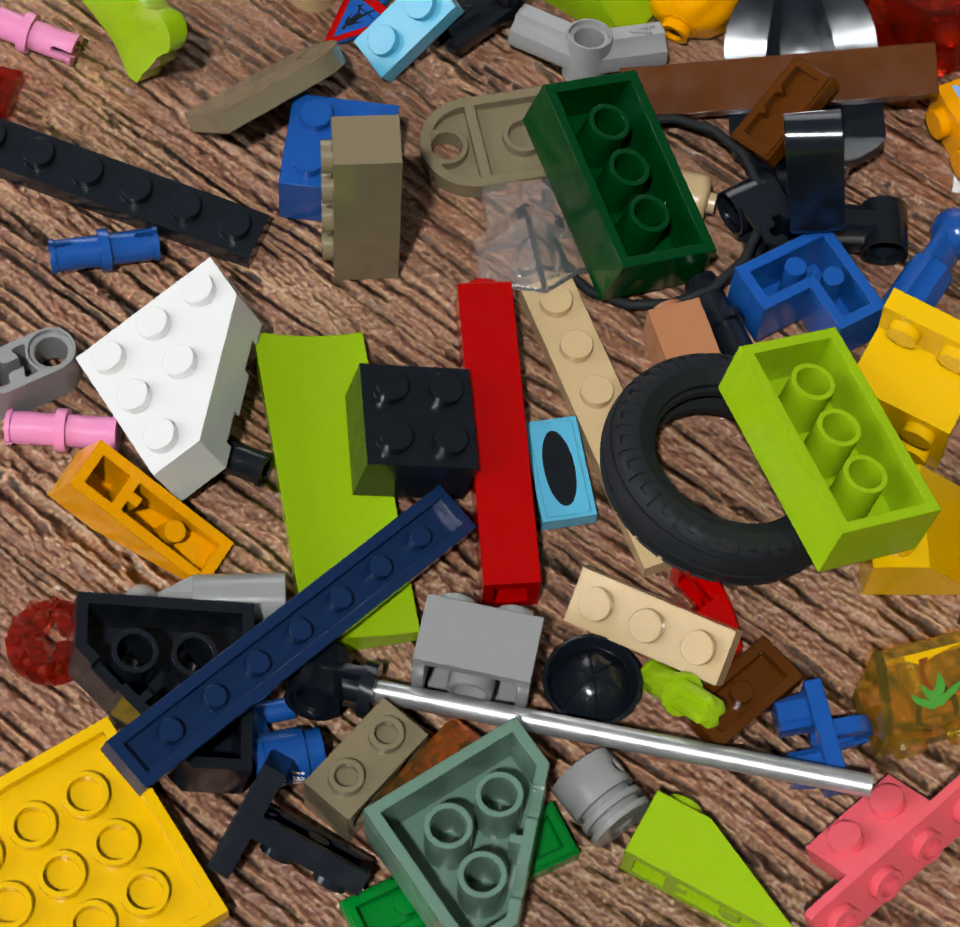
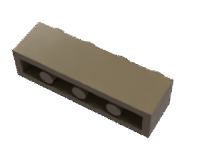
(362, 196)

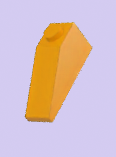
(138, 512)

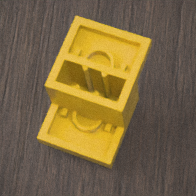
(916, 374)

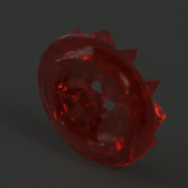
(28, 654)

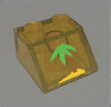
(912, 696)

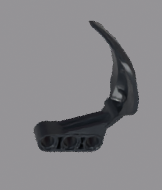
(817, 143)

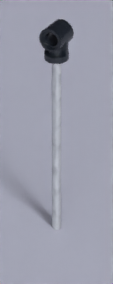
(337, 681)

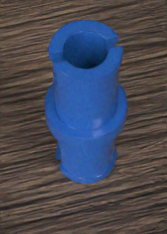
(104, 250)

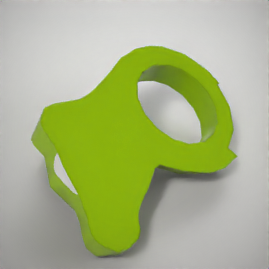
(143, 33)

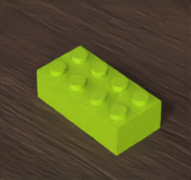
(828, 449)

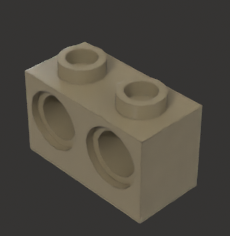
(362, 768)

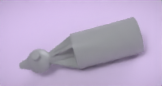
(264, 590)

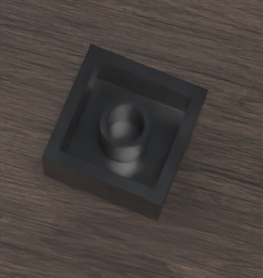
(410, 430)

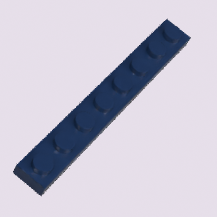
(286, 641)

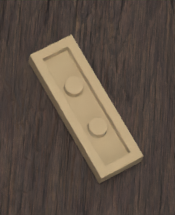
(653, 626)

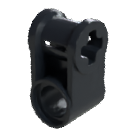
(759, 208)

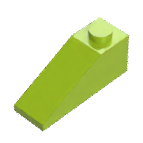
(695, 863)

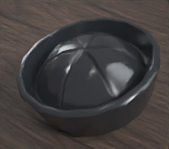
(592, 679)

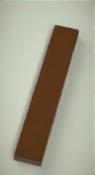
(739, 83)

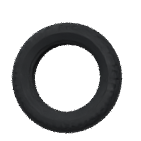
(657, 511)

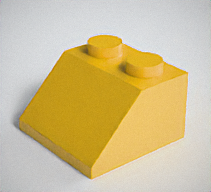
(934, 563)

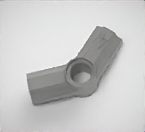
(587, 45)

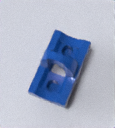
(827, 736)

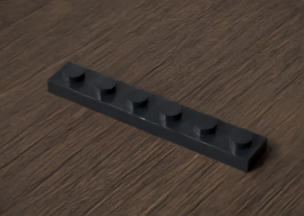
(131, 194)

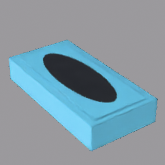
(560, 474)

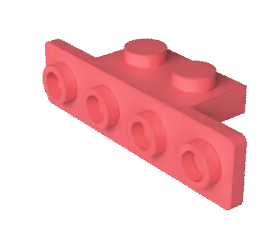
(880, 849)

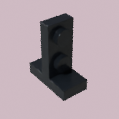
(288, 836)

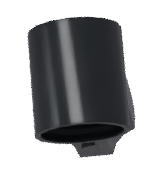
(478, 22)
(877, 230)

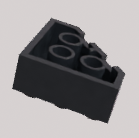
(140, 649)

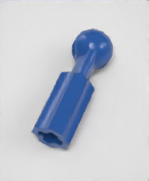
(929, 272)

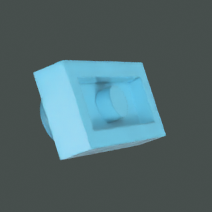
(405, 33)

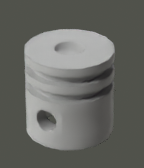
(601, 796)

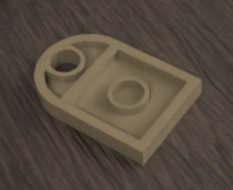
(266, 89)
(490, 140)

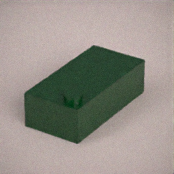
(613, 181)

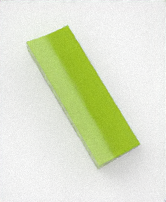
(307, 429)

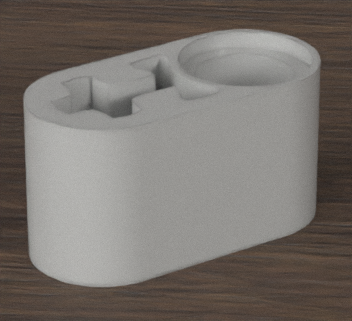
(44, 382)

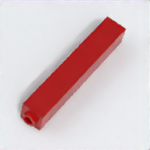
(503, 482)

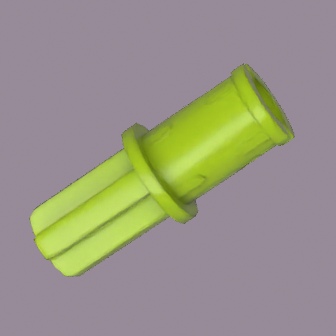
(681, 693)

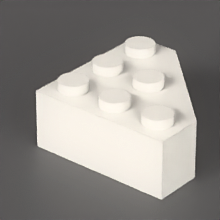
(179, 376)

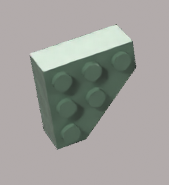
(466, 831)

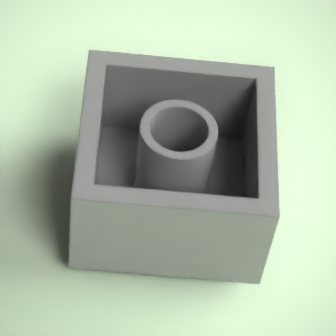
(476, 649)

